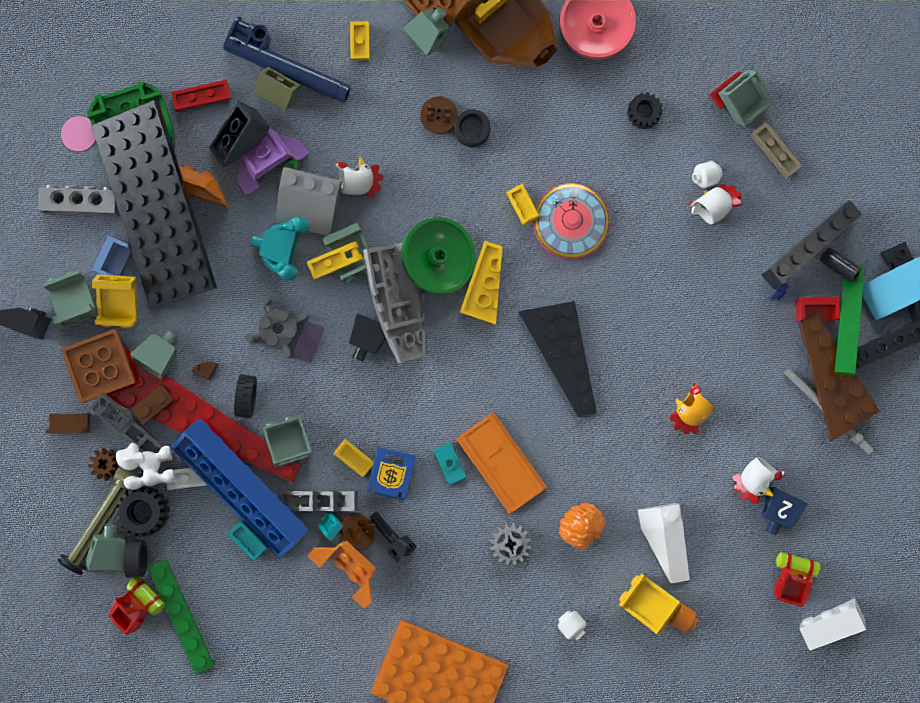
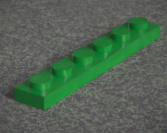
(181, 616)

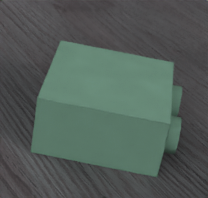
(746, 97)
(287, 441)

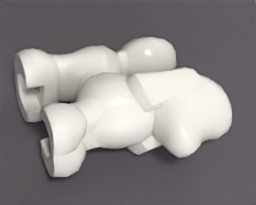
(149, 462)

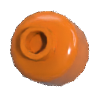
(684, 619)

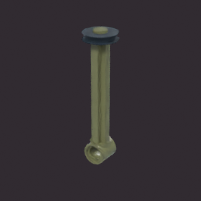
(104, 513)

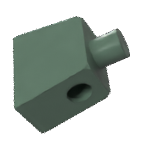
(428, 29)
(155, 354)
(106, 550)

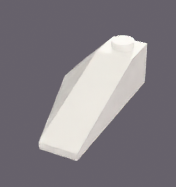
(666, 538)

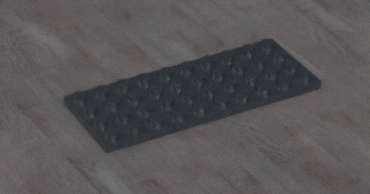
(154, 205)

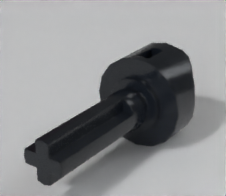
(399, 545)

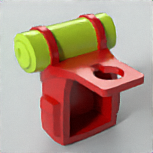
(795, 578)
(132, 608)

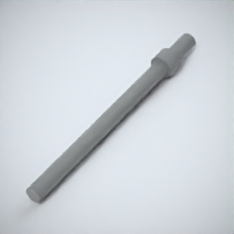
(855, 437)

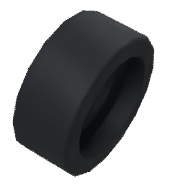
(472, 113)
(135, 558)

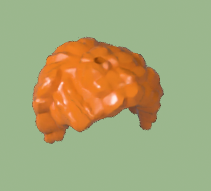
(582, 525)

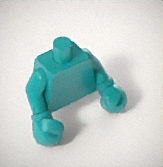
(279, 245)

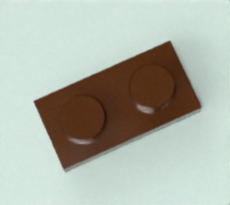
(153, 404)

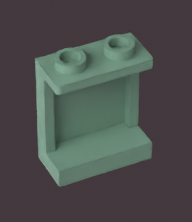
(341, 238)

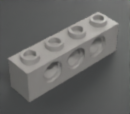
(49, 201)

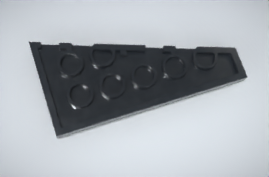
(561, 344)

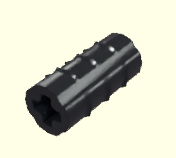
(840, 264)

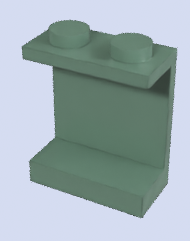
(71, 299)

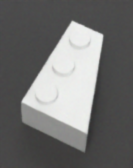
(833, 625)

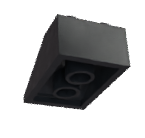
(238, 134)
(28, 322)

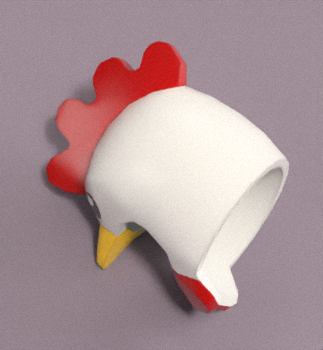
(360, 179)
(717, 203)
(756, 480)

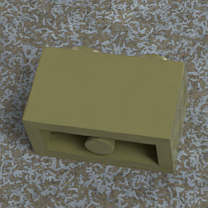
(276, 88)

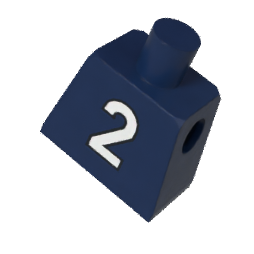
(782, 510)

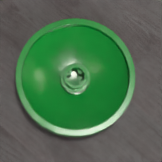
(438, 255)

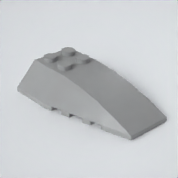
(396, 302)

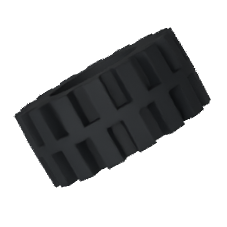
(652, 102)

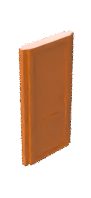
(501, 463)

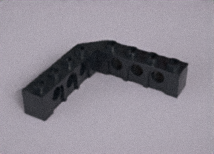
(902, 337)

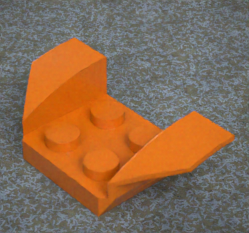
(353, 563)

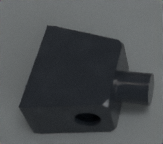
(366, 336)

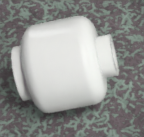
(707, 174)
(572, 625)

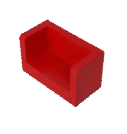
(825, 307)

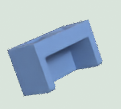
(112, 257)

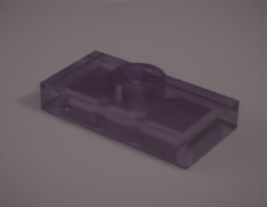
(308, 341)

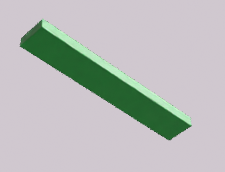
(849, 325)

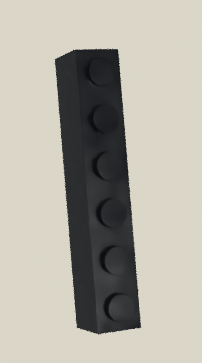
(811, 244)

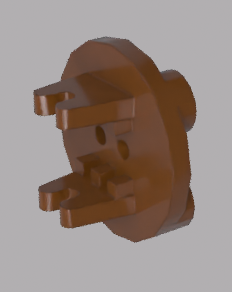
(447, 116)
(357, 531)

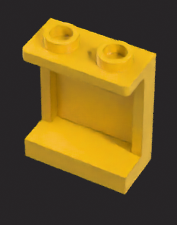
(116, 300)
(649, 603)

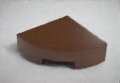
(205, 369)

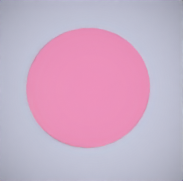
(78, 133)

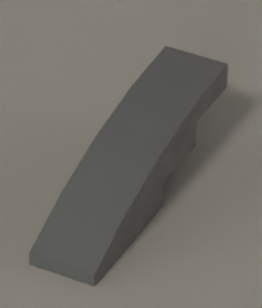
(136, 433)
(320, 500)

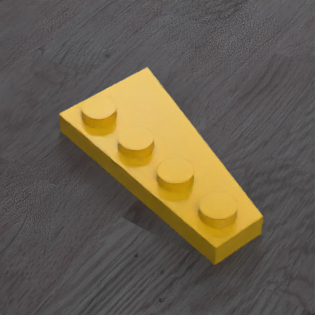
(483, 290)

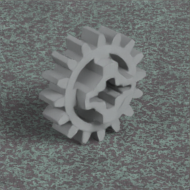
(501, 545)

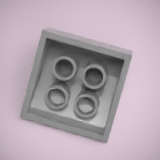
(308, 197)

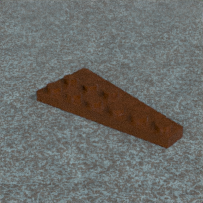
(840, 396)

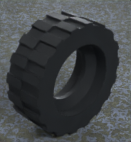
(245, 396)

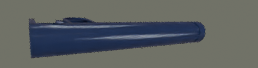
(244, 43)

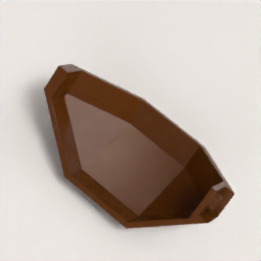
(513, 34)

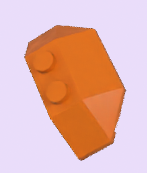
(203, 186)

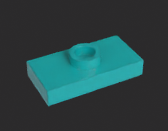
(449, 463)
(330, 525)
(247, 540)

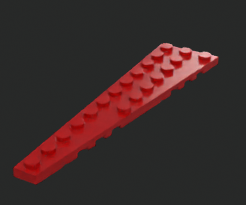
(189, 408)

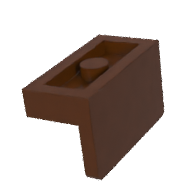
(68, 423)

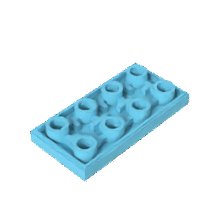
(893, 289)

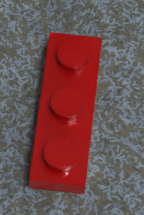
(201, 95)

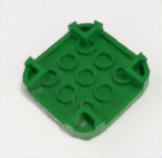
(126, 99)

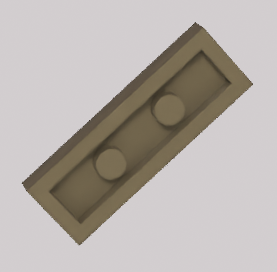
(775, 150)

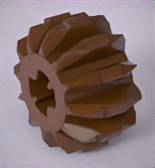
(98, 463)

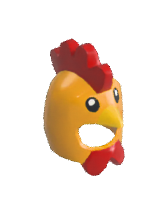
(691, 411)

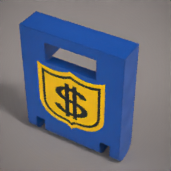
(390, 477)

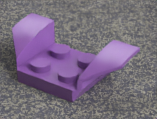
(265, 156)

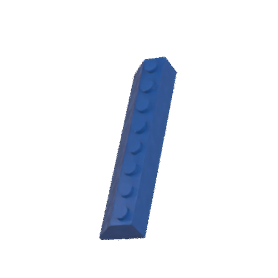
(239, 488)

